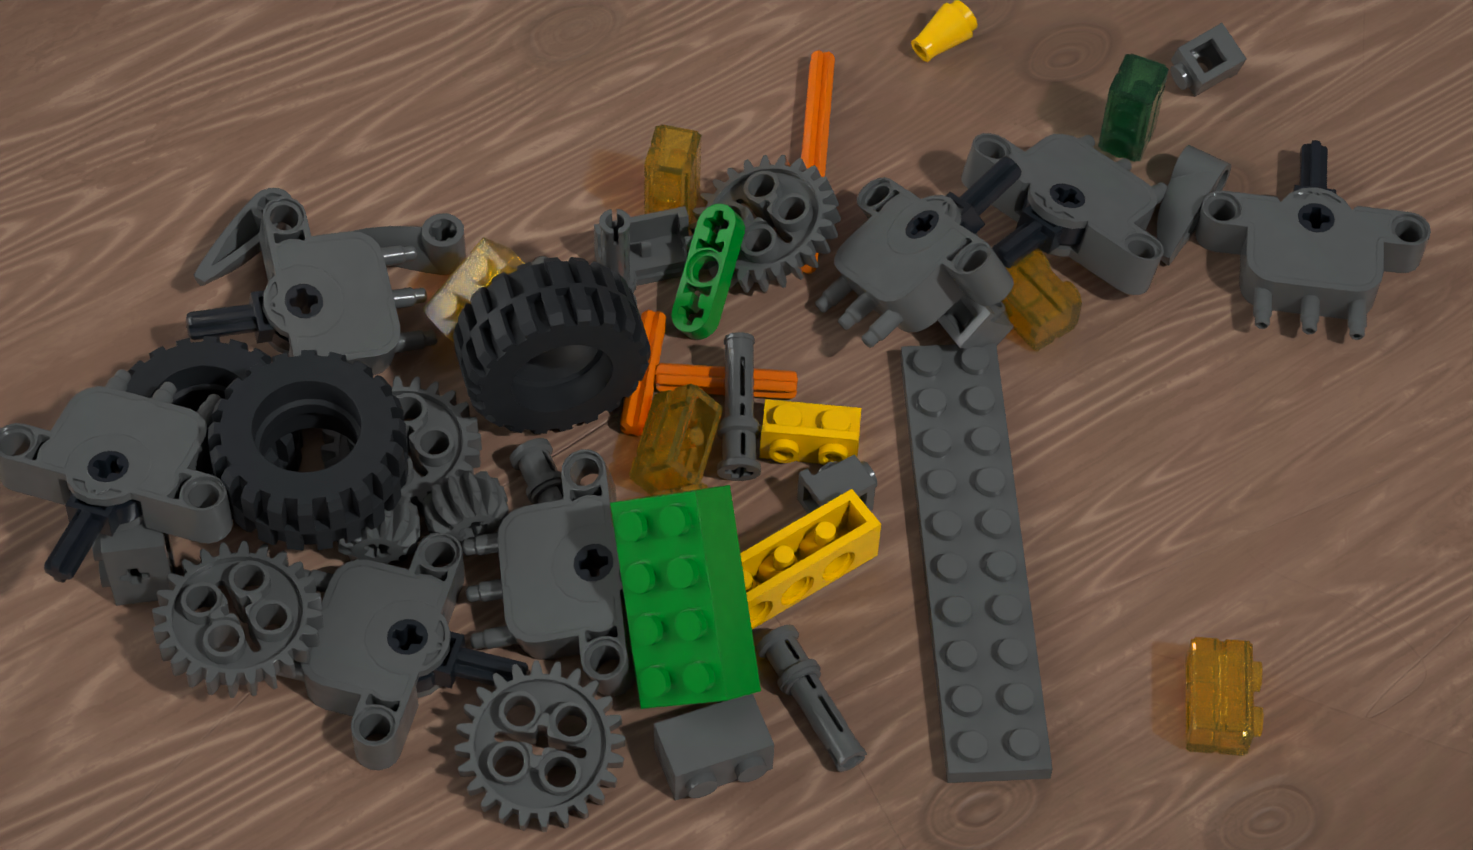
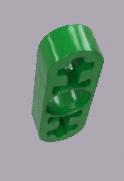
(716, 289)

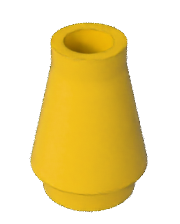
(945, 30)

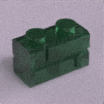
(1132, 107)

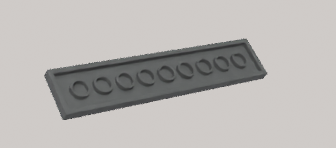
(974, 566)

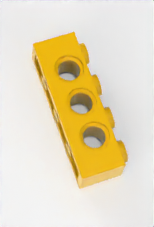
(808, 555)

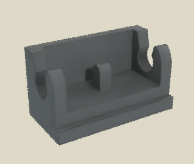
(657, 244)

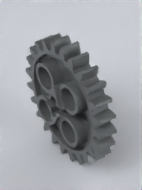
(784, 198)
(436, 426)
(281, 599)
(529, 791)

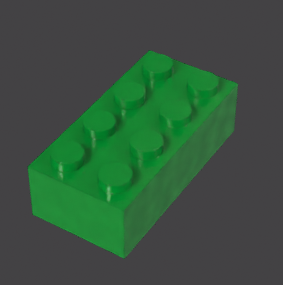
(685, 597)

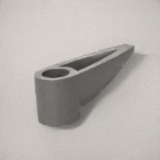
(1191, 181)
(239, 239)
(438, 243)

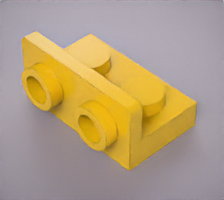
(809, 432)

